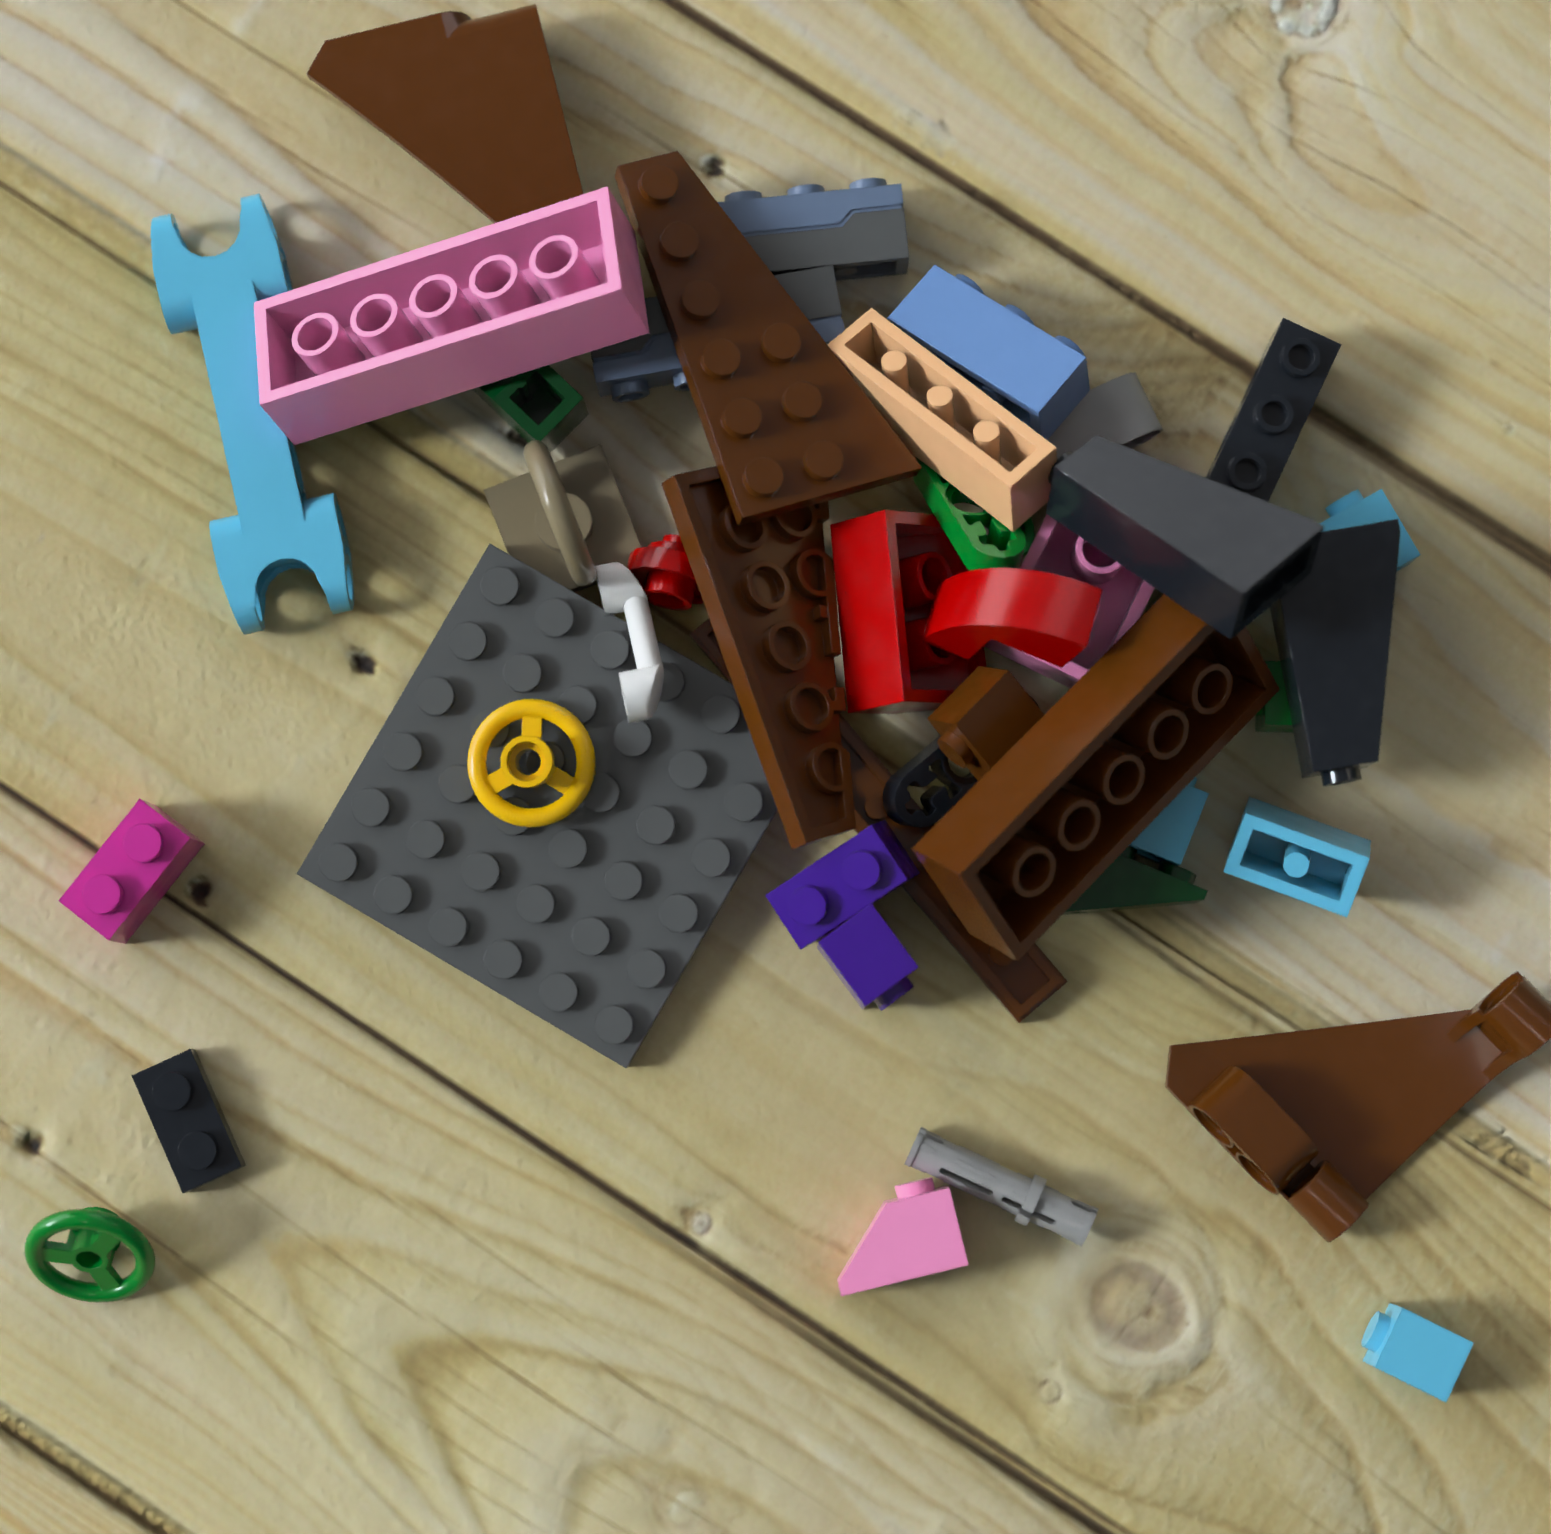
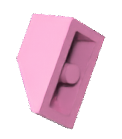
(906, 1239)

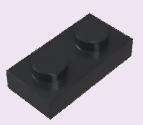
(188, 1120)

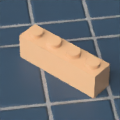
(949, 420)

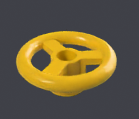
(532, 714)

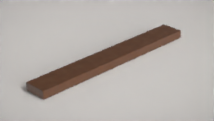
(1016, 984)

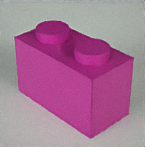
(131, 872)

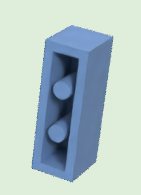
(996, 349)

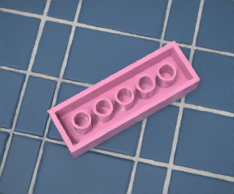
(450, 317)

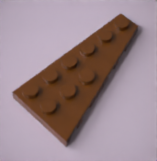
(765, 383)
(778, 633)

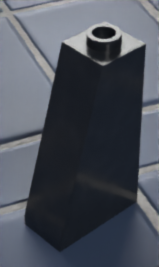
(1182, 532)
(1336, 650)

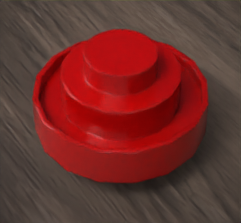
(665, 574)

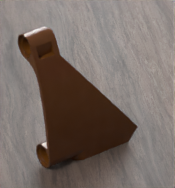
(463, 102)
(1348, 1104)

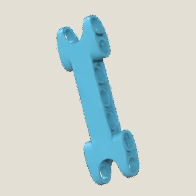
(274, 519)

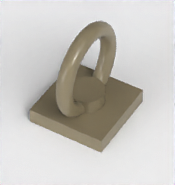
(564, 516)

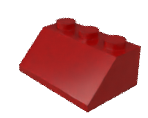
(885, 592)

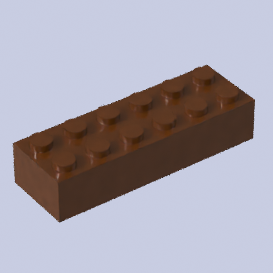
(1093, 774)

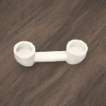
(641, 686)

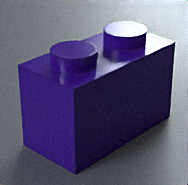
(842, 884)
(869, 959)

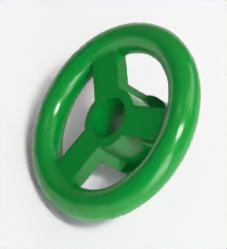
(90, 1248)

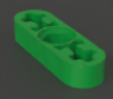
(969, 530)

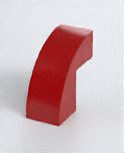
(1016, 607)

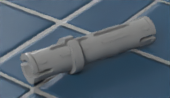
(1010, 1190)

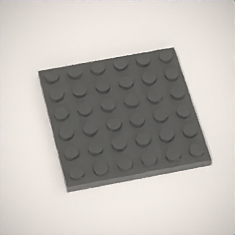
(571, 915)

